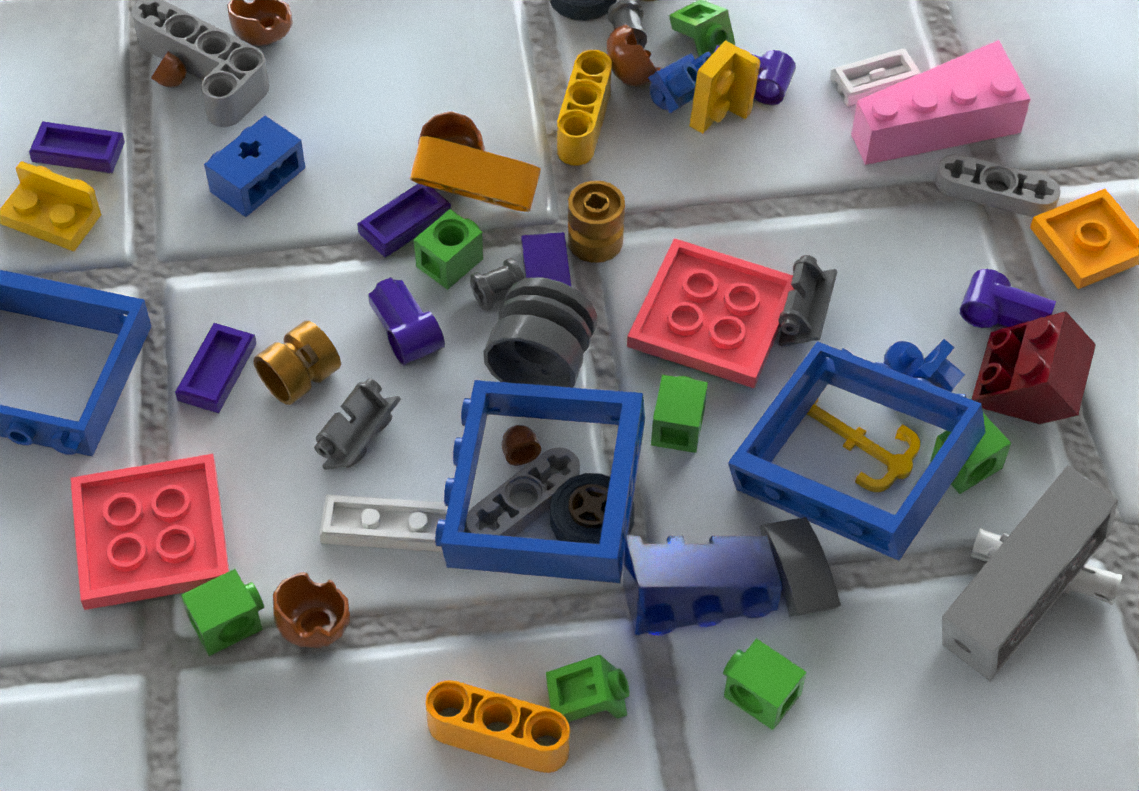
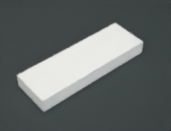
(381, 522)

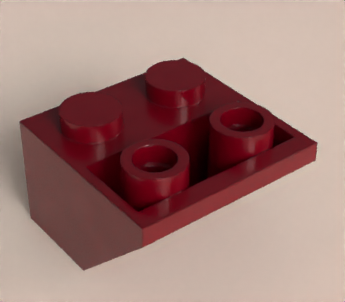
(1036, 369)

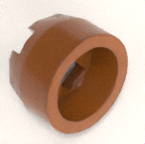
(169, 71)
(520, 445)

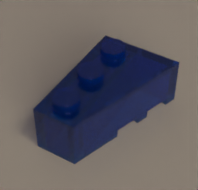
(698, 583)

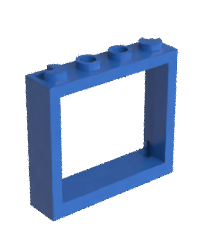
(85, 309)
(832, 509)
(540, 556)

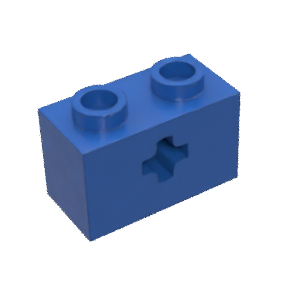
(255, 165)

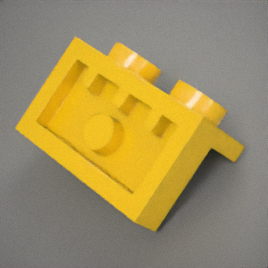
(724, 85)
(51, 207)

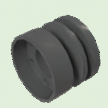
(540, 334)

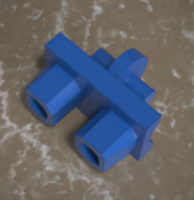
(676, 83)
(935, 368)

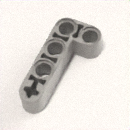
(230, 68)

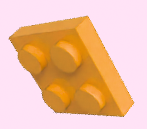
(1089, 238)

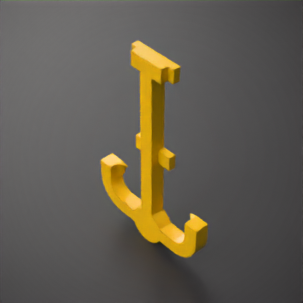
(898, 465)

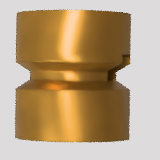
(596, 221)
(293, 365)

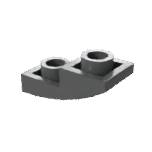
(801, 567)

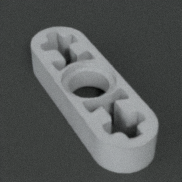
(987, 171)
(530, 479)

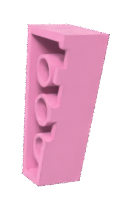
(943, 107)

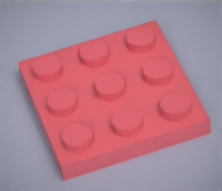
(711, 313)
(148, 531)

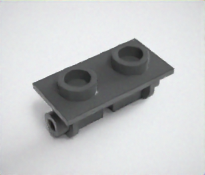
(808, 303)
(346, 440)

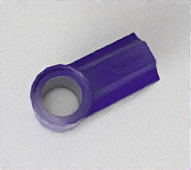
(773, 77)
(994, 301)
(408, 328)

